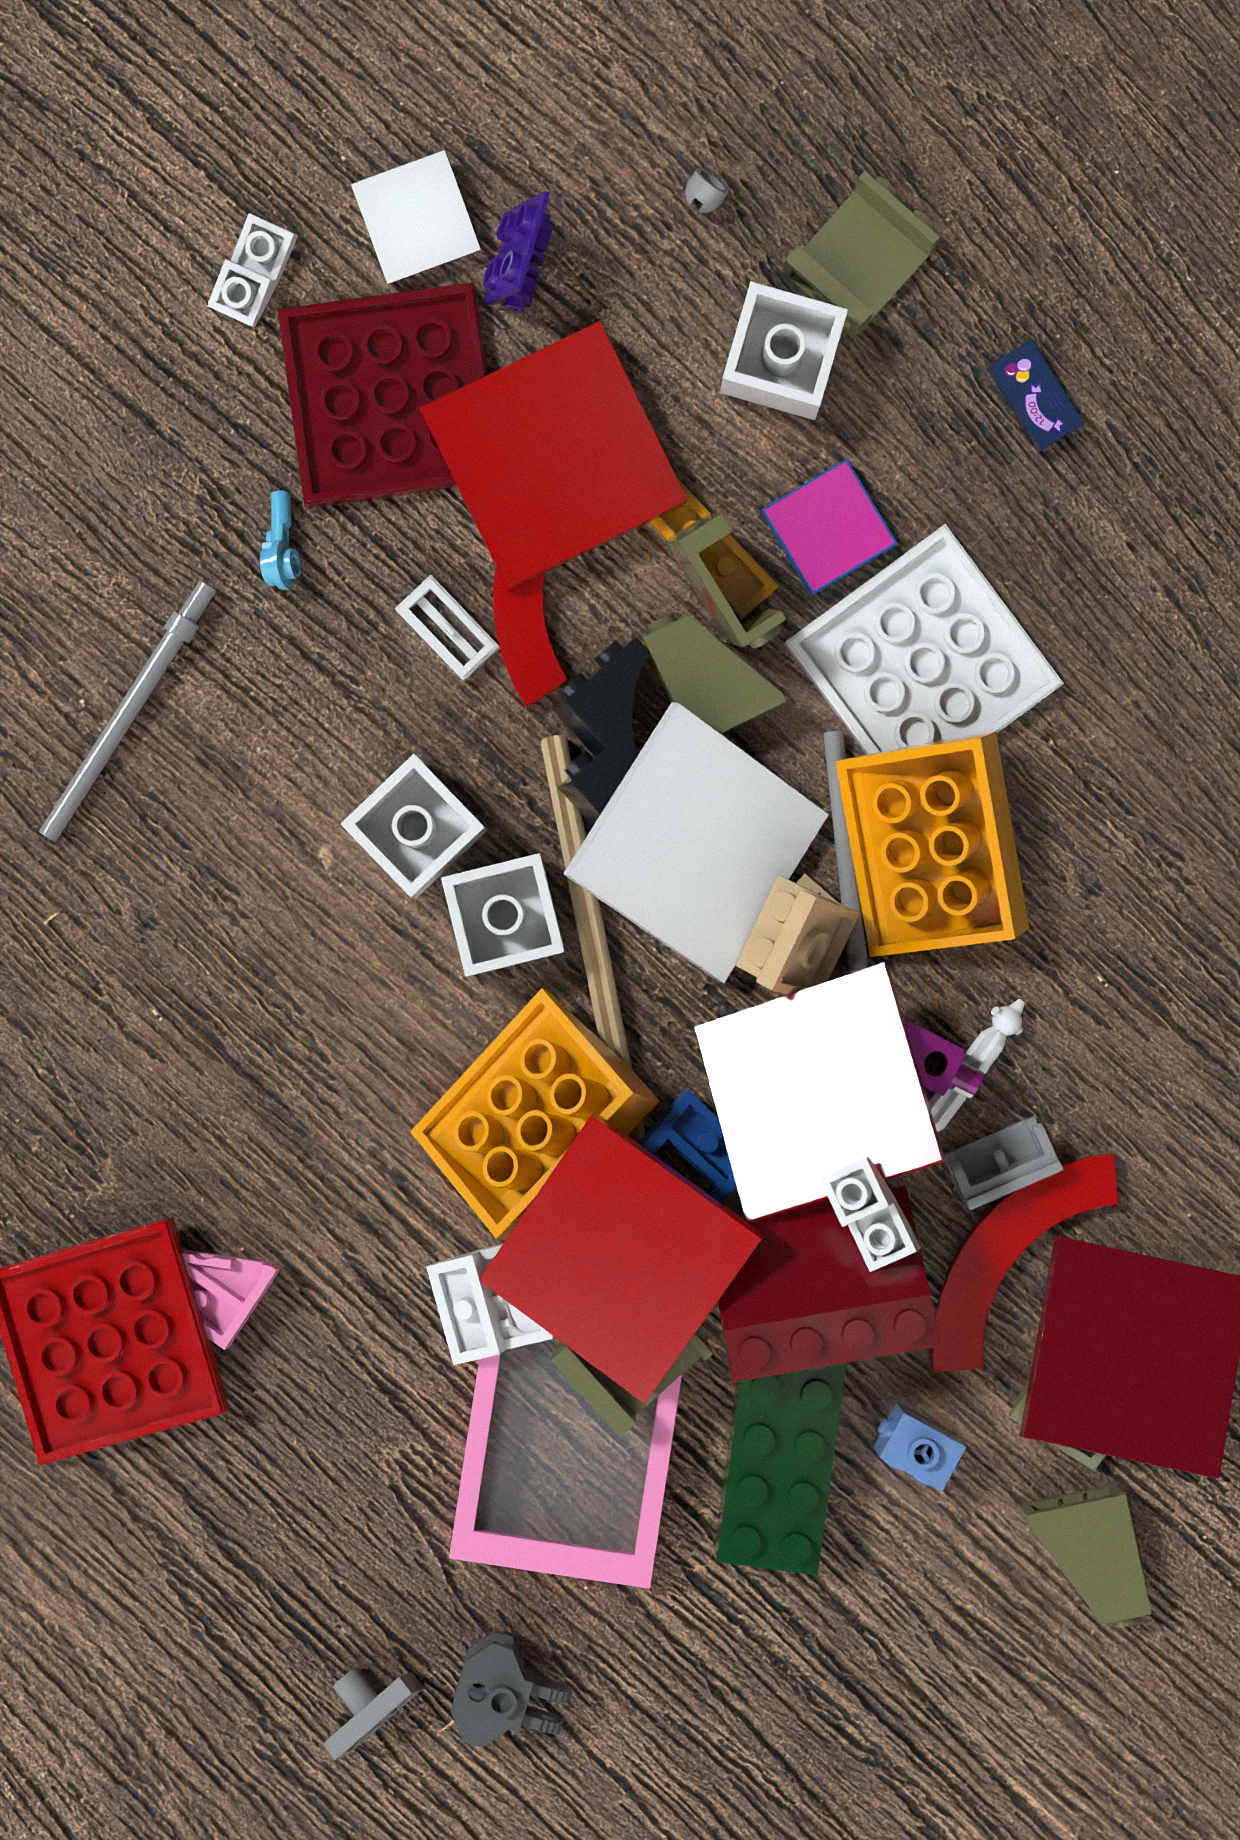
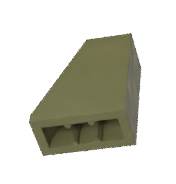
(708, 675)
(1095, 1548)

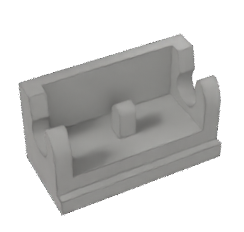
(1002, 1162)

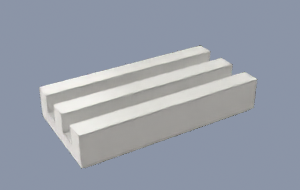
(476, 659)

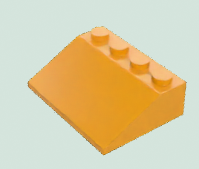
(933, 845)
(524, 1106)

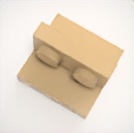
(796, 938)

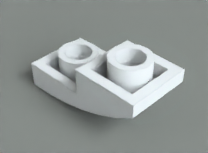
(253, 271)
(871, 1212)

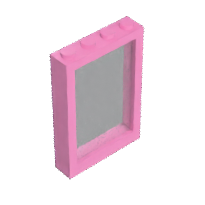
(554, 1481)

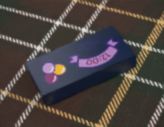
(1035, 396)

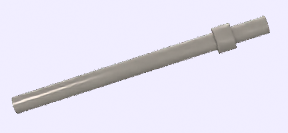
(179, 628)
(849, 892)

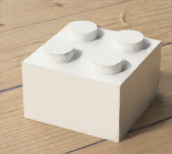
(783, 350)
(413, 827)
(503, 914)

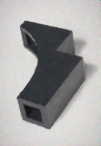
(601, 717)

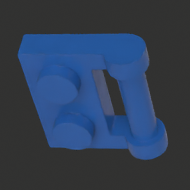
(697, 1138)

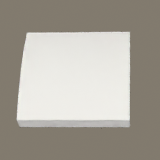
(415, 216)
(473, 1315)

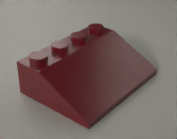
(815, 1303)

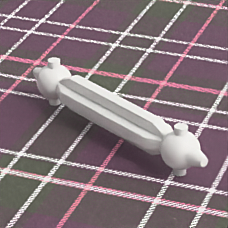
(981, 1055)

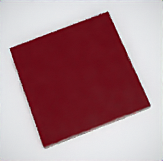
(359, 387)
(1134, 1358)

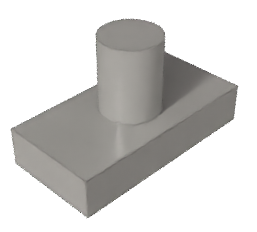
(368, 1708)

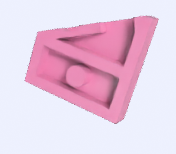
(227, 1291)

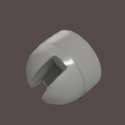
(706, 189)

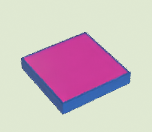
(828, 527)

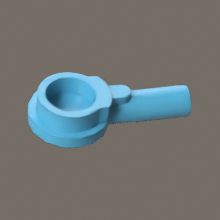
(278, 561)

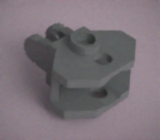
(503, 1700)

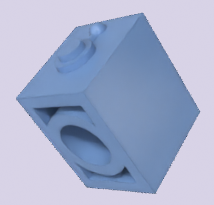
(930, 1463)

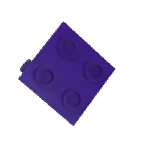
(523, 239)

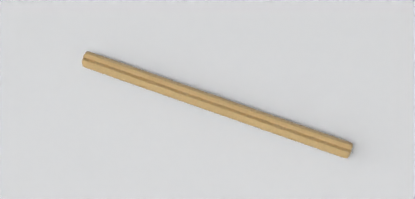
(587, 911)

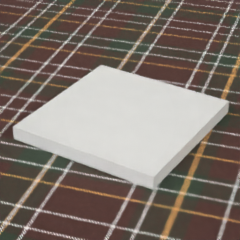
(923, 653)
(695, 842)

